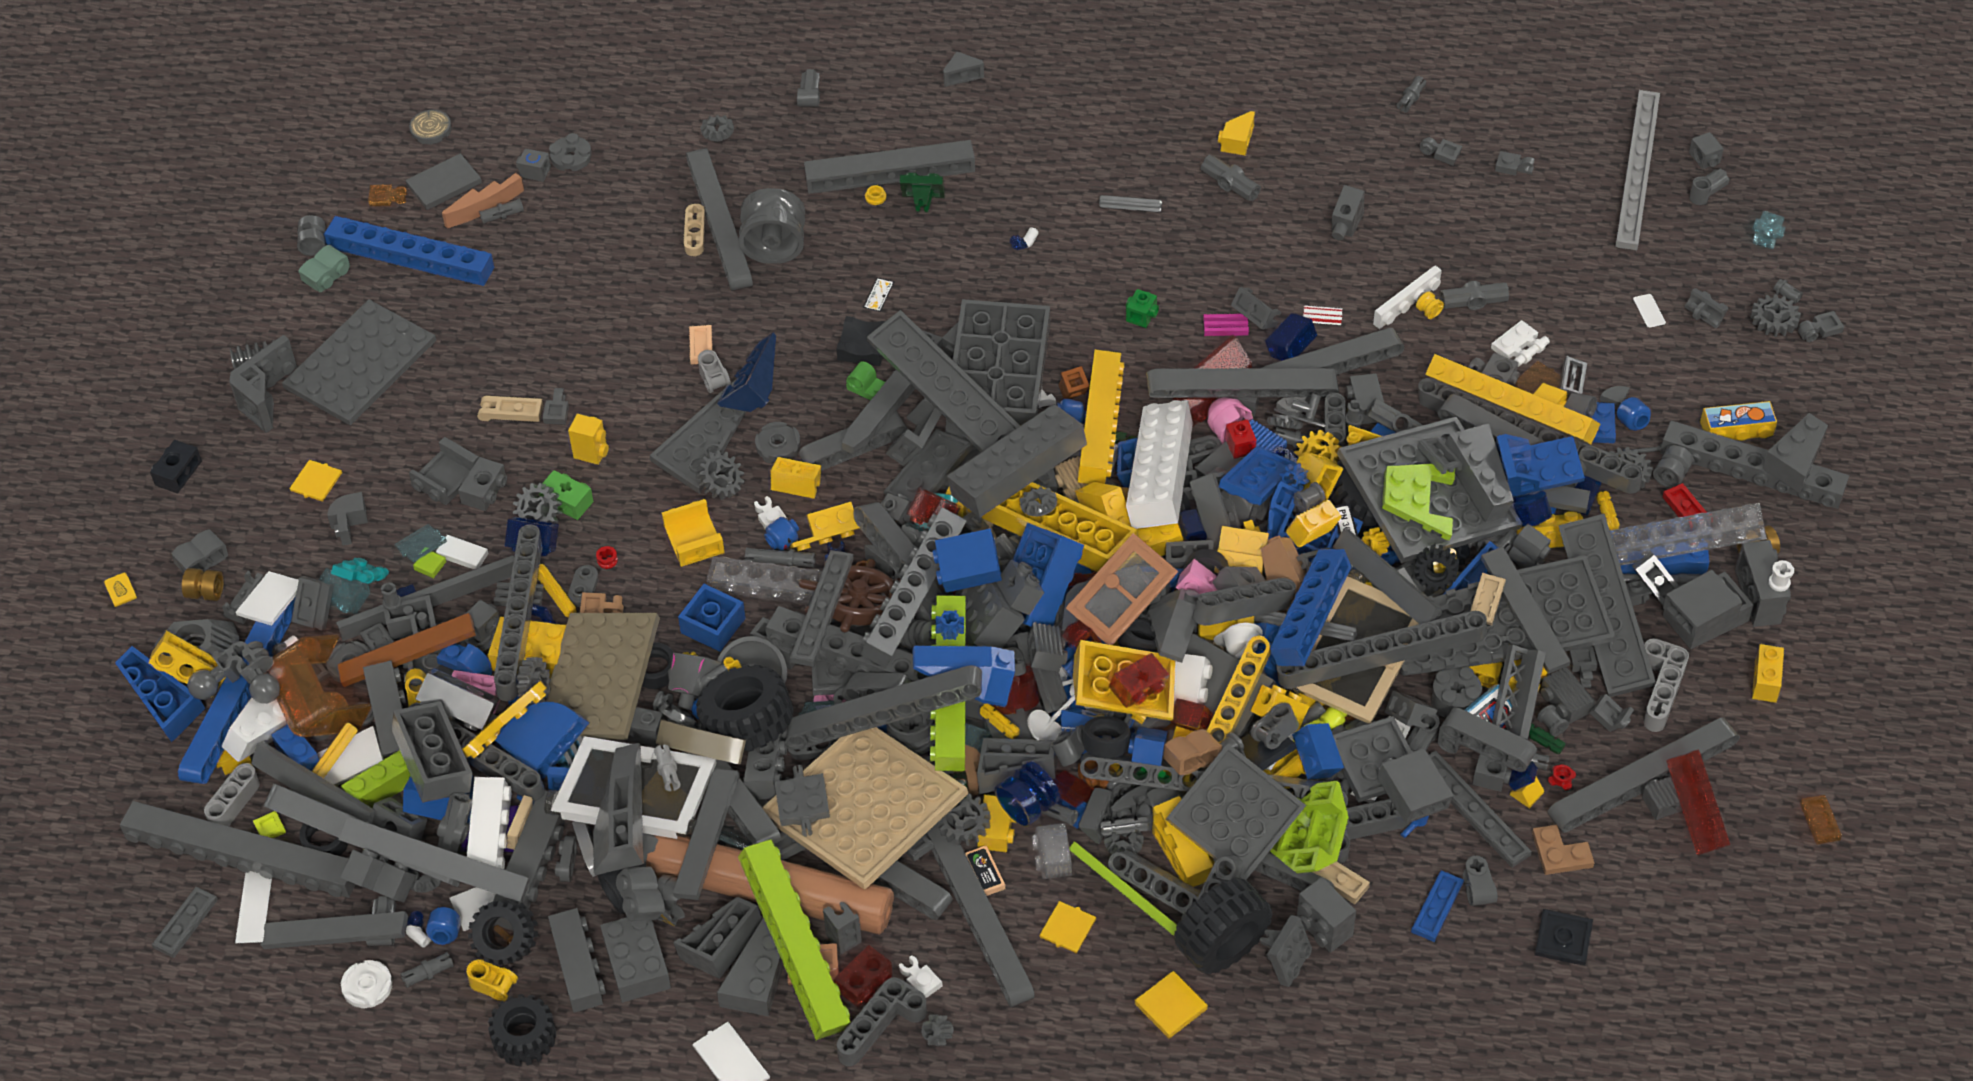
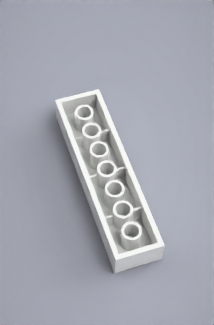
(1159, 465)

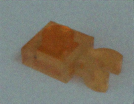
(383, 195)

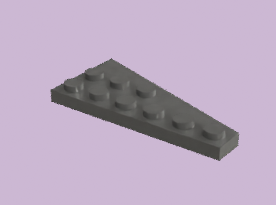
(703, 433)

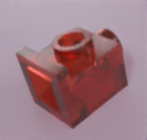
(1078, 632)

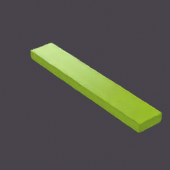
(1123, 887)

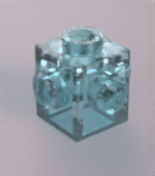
(1770, 225)

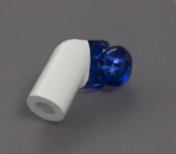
(1025, 242)
(414, 929)

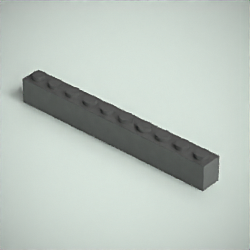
(236, 848)

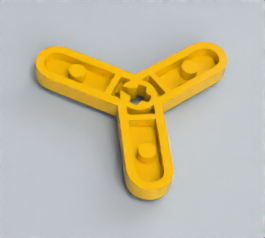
(492, 729)

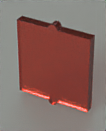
(1072, 789)

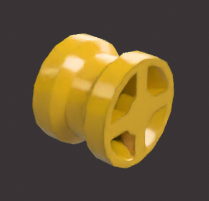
(1429, 305)

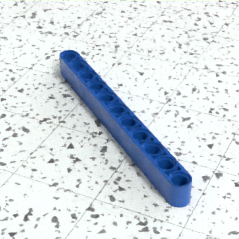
(229, 702)

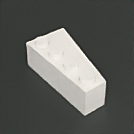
(489, 820)

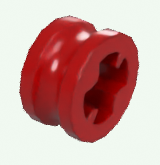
(602, 553)

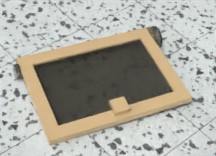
(1371, 614)

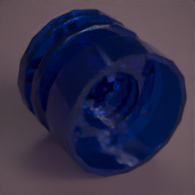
(1027, 793)

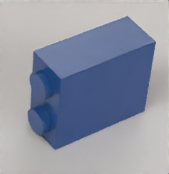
(967, 560)

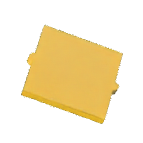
(315, 480)
(1067, 927)

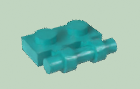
(359, 570)

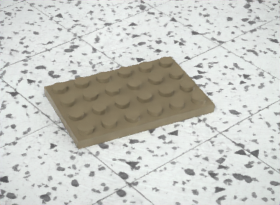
(603, 669)

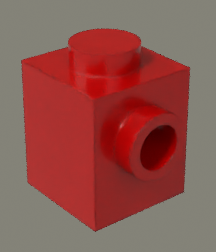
(1240, 438)

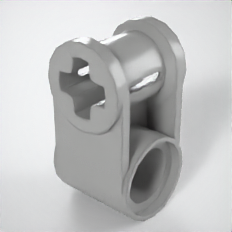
(712, 370)

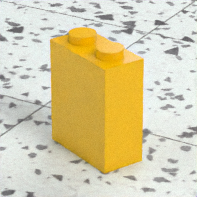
(1104, 499)

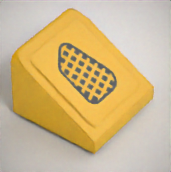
(120, 589)

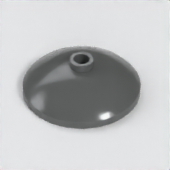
(756, 651)

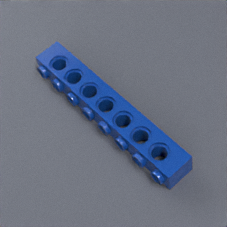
(409, 250)

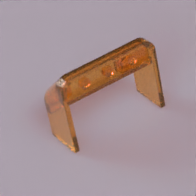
(302, 698)

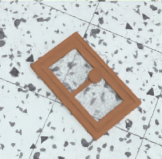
(1122, 589)

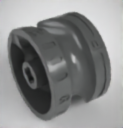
(772, 226)

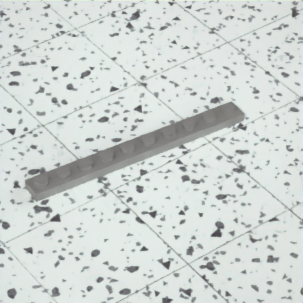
(1637, 170)

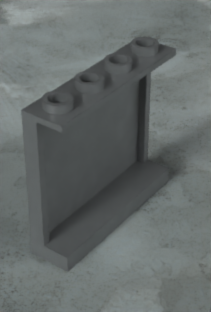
(1222, 672)

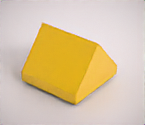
(1528, 794)

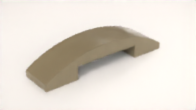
(700, 742)

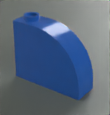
(542, 735)

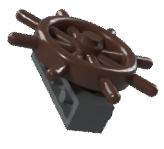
(858, 601)

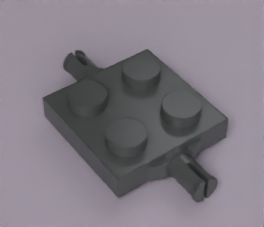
(802, 800)

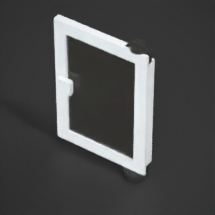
(663, 811)

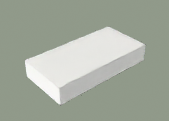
(463, 552)

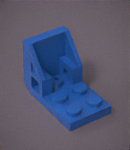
(1538, 465)

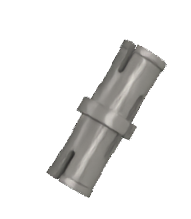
(667, 767)

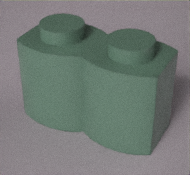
(324, 268)

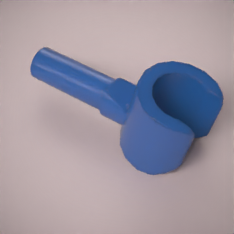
(1420, 822)

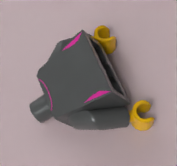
(692, 673)

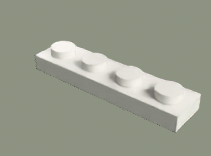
(1404, 299)

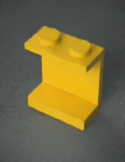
(692, 533)

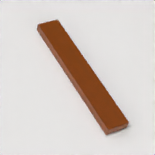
(409, 648)

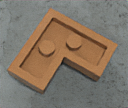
(1559, 857)

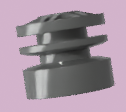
(913, 732)

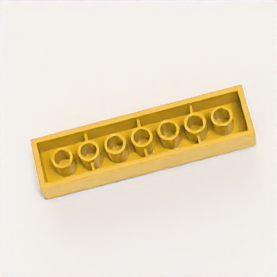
(1094, 530)

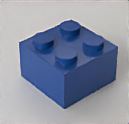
(711, 617)

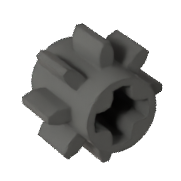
(937, 1030)

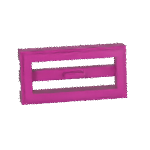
(1230, 325)

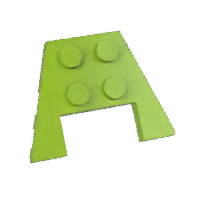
(1408, 495)

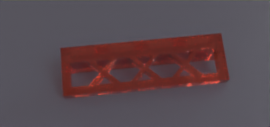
(1698, 802)

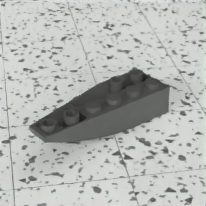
(619, 820)

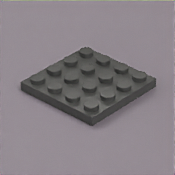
(1235, 811)

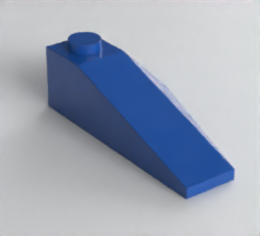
(995, 663)

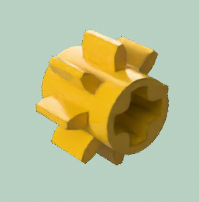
(1376, 540)

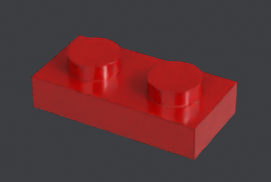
(1682, 501)

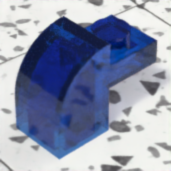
(1532, 508)

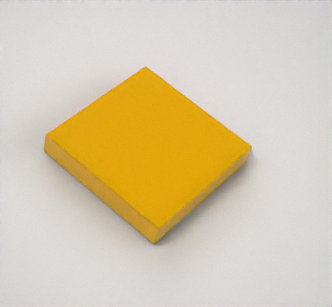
(1171, 1004)

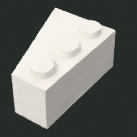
(253, 726)

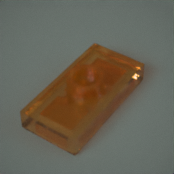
(1821, 819)

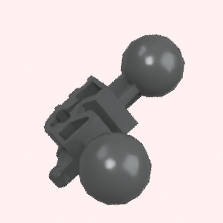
(263, 687)

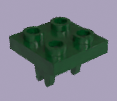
(922, 189)

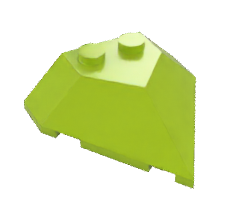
(1317, 832)

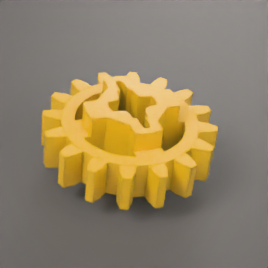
(1314, 445)

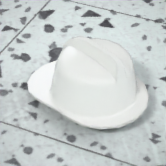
(1237, 637)

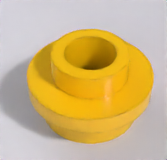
(875, 195)

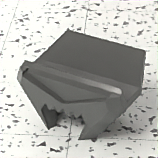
(205, 634)

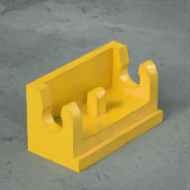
(795, 477)

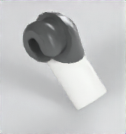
(281, 646)

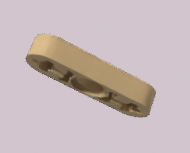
(694, 223)

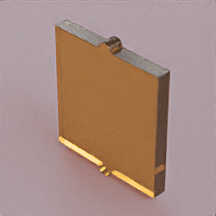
(1535, 376)

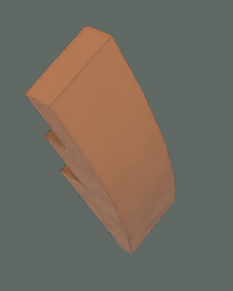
(471, 203)

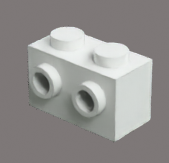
(1192, 679)

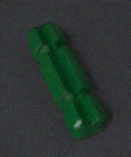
(1546, 739)

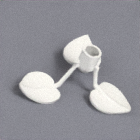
(1043, 726)

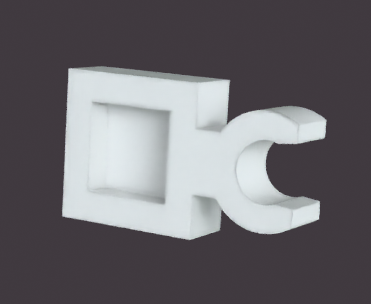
(767, 513)
(921, 979)

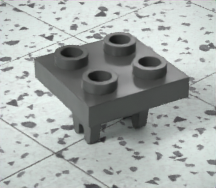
(1287, 949)

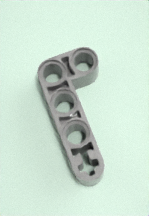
(1671, 663)

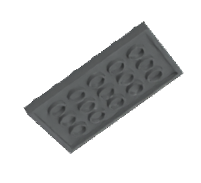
(359, 362)

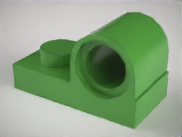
(864, 381)

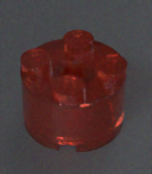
(1022, 693)

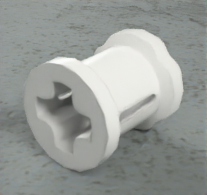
(1781, 576)

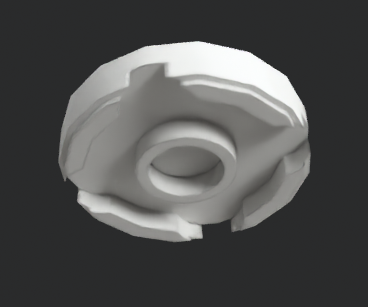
(366, 991)

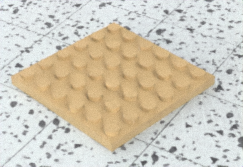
(877, 803)

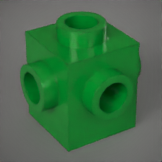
(1141, 308)

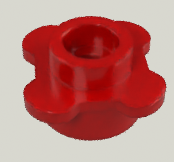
(1566, 772)

